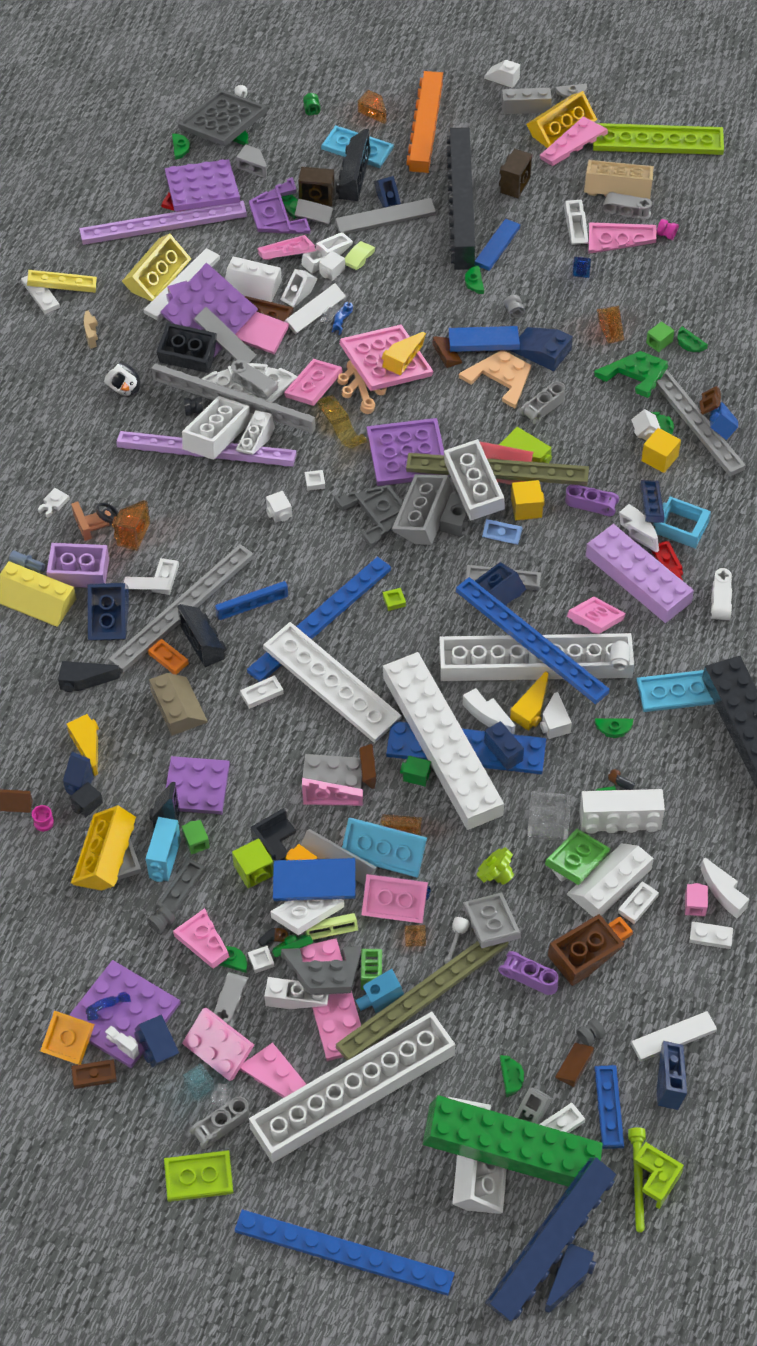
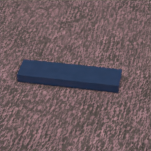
(652, 501)

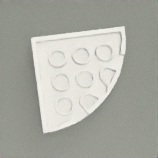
(282, 378)

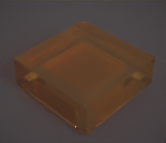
(415, 935)

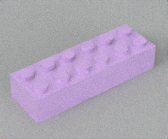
(639, 573)

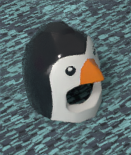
(123, 379)

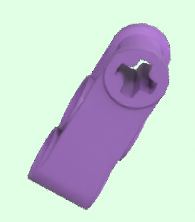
(591, 499)
(517, 966)

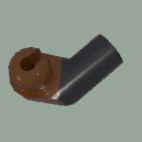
(615, 778)
(274, 935)

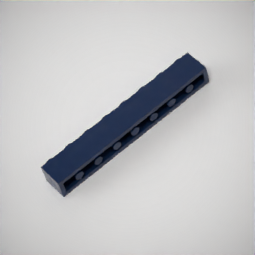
(550, 1239)

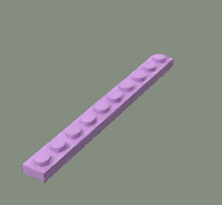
(162, 222)
(169, 444)

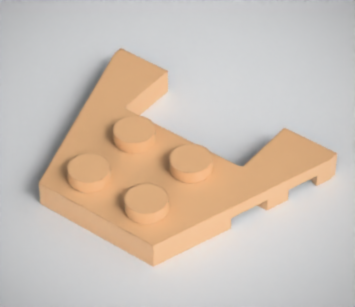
(504, 369)

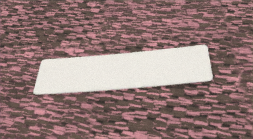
(147, 582)

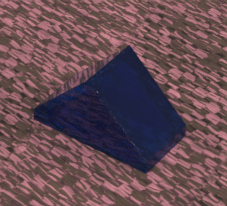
(582, 267)

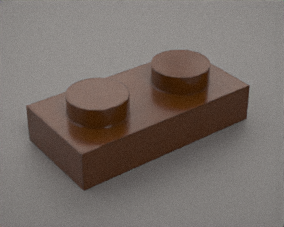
(94, 1074)

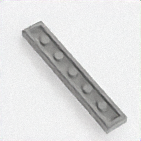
(385, 216)

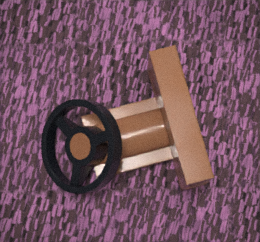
(93, 521)

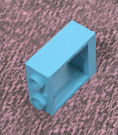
(688, 511)
(163, 849)

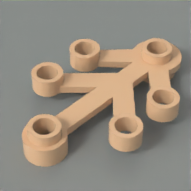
(367, 404)

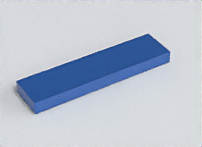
(497, 244)
(251, 600)
(609, 1107)

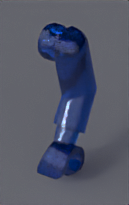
(111, 1001)

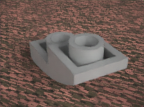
(313, 211)

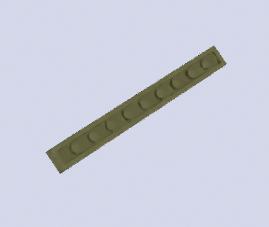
(507, 469)
(417, 999)

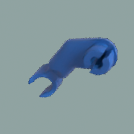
(341, 315)

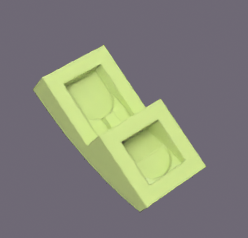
(358, 254)

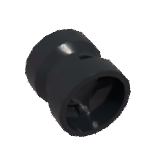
(193, 405)

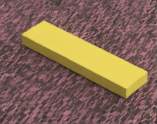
(61, 281)

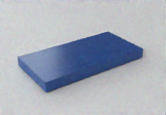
(484, 338)
(314, 879)

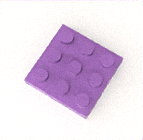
(199, 783)

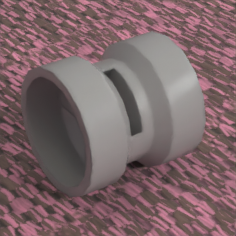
(514, 306)

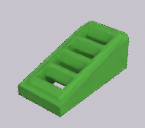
(365, 978)

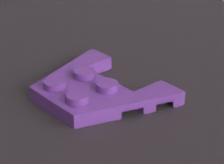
(270, 212)

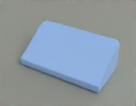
(502, 531)

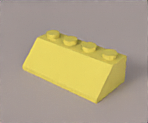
(157, 268)
(35, 594)

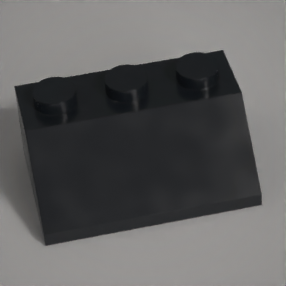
(187, 347)
(201, 635)

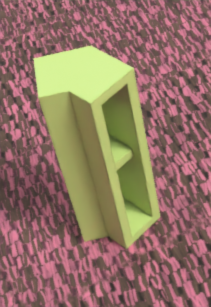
(334, 921)

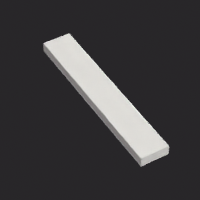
(155, 307)

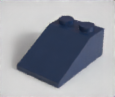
(544, 346)
(107, 611)

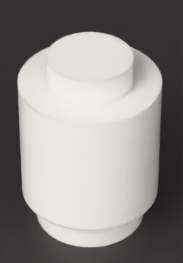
(620, 655)

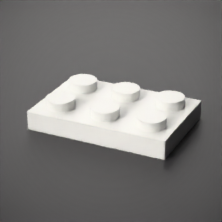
(303, 914)

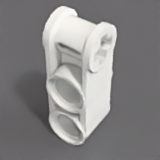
(721, 595)

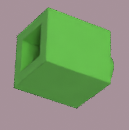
(660, 336)
(195, 836)

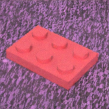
(500, 452)

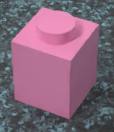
(696, 899)

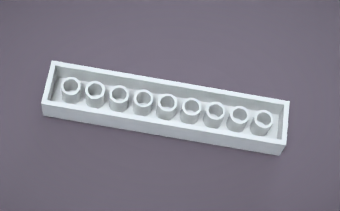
(506, 659)
(443, 741)
(351, 1087)

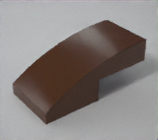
(710, 400)

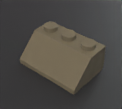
(177, 702)

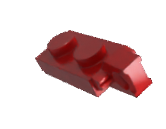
(668, 558)

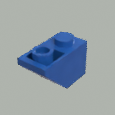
(723, 421)

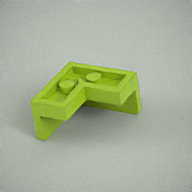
(664, 1172)

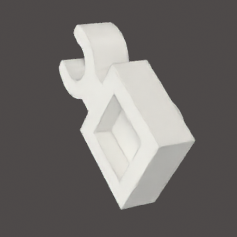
(54, 500)
(124, 1043)

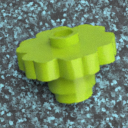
(496, 867)

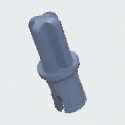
(26, 561)

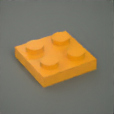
(67, 1037)

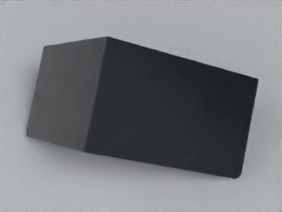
(273, 831)

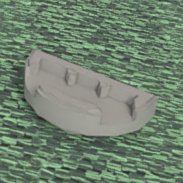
(566, 91)

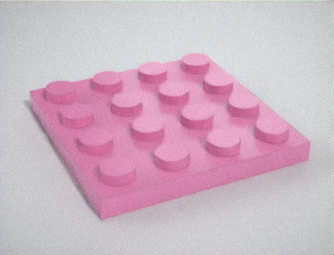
(366, 355)

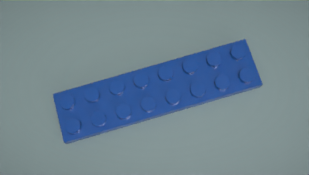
(404, 743)

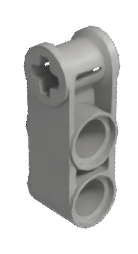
(627, 206)
(253, 379)
(544, 402)
(231, 997)
(209, 1131)

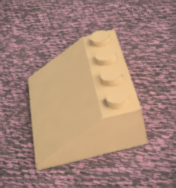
(619, 178)

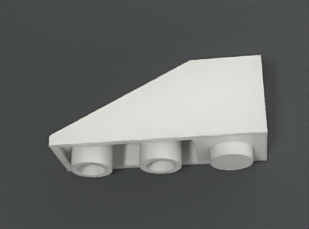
(257, 432)
(291, 995)

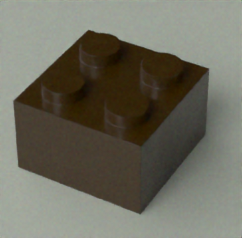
(515, 173)
(317, 185)

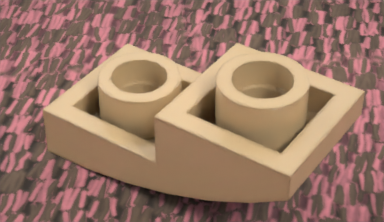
(90, 329)

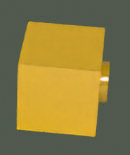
(661, 450)
(527, 500)

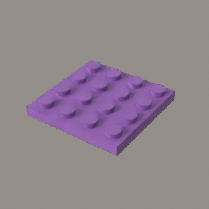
(202, 185)
(212, 291)
(394, 441)
(145, 1004)

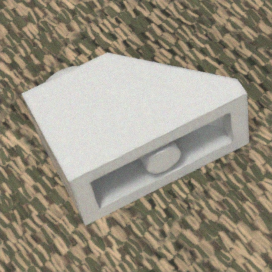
(504, 73)
(298, 287)
(555, 718)

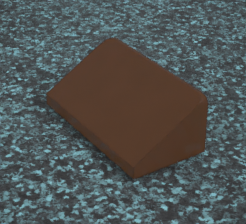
(442, 347)
(368, 765)
(15, 801)
(575, 1064)

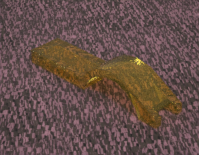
(340, 421)

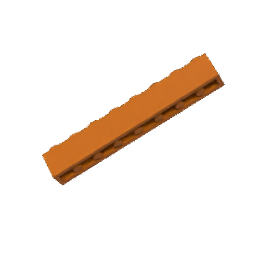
(426, 121)

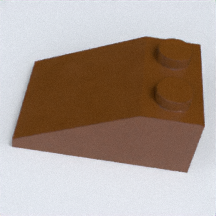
(584, 949)

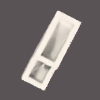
(576, 222)
(338, 243)
(639, 529)
(486, 711)
(724, 888)

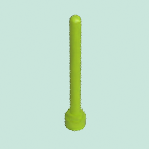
(637, 1136)

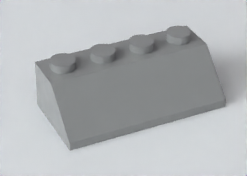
(423, 508)

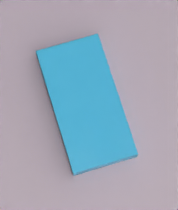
(340, 137)
(673, 691)
(385, 846)

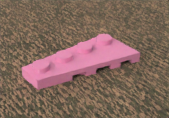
(573, 140)
(618, 236)

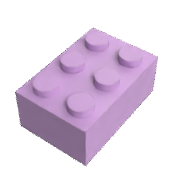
(78, 564)

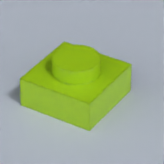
(394, 599)

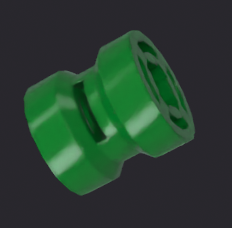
(311, 104)

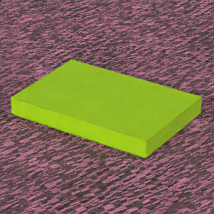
(198, 1176)

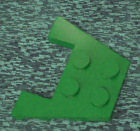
(639, 367)

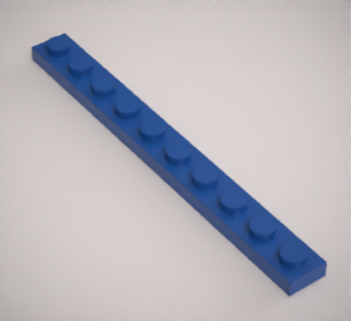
(327, 612)
(532, 640)
(345, 1252)

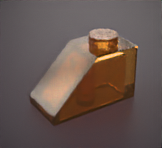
(372, 105)
(611, 323)

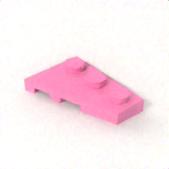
(287, 247)
(330, 794)
(202, 939)
(273, 1071)

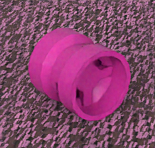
(667, 229)
(42, 818)

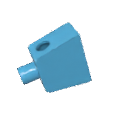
(380, 992)

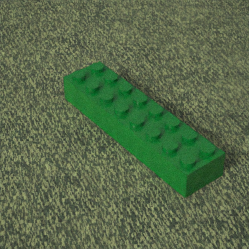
(507, 1141)

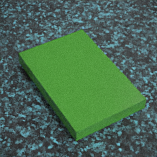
(577, 856)

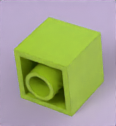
(253, 863)

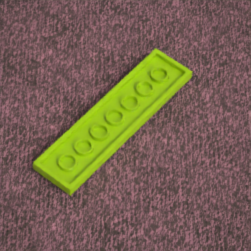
(661, 139)

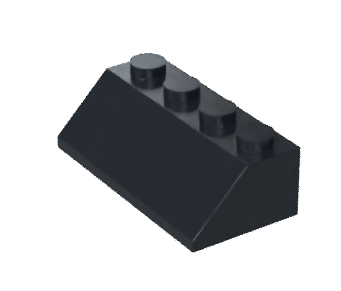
(354, 167)

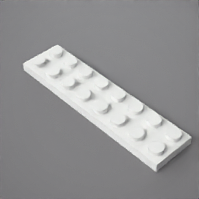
(332, 682)

